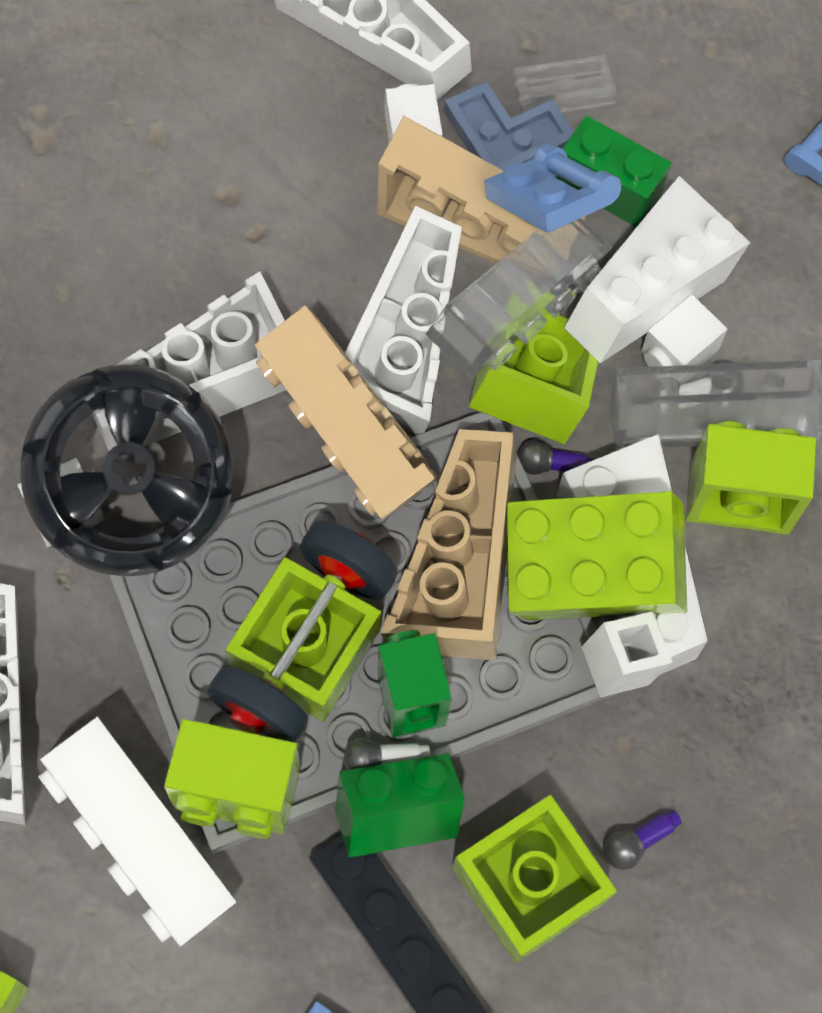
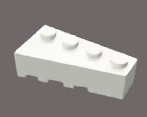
(670, 255)
(137, 832)

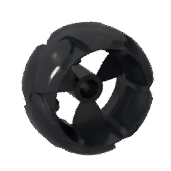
(130, 403)

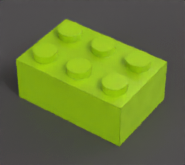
(597, 556)

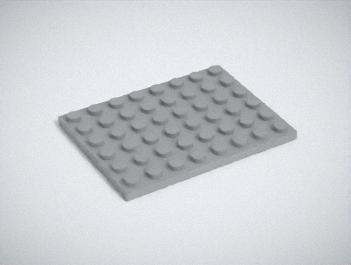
(195, 608)

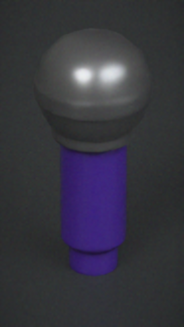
(540, 458)
(626, 847)

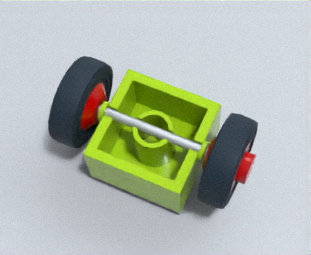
(304, 635)

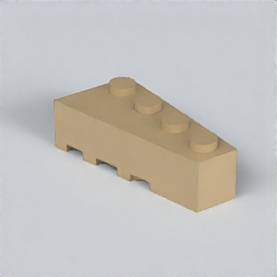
(449, 182)
(345, 412)
(461, 551)

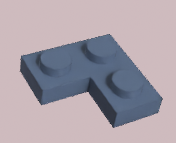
(496, 136)

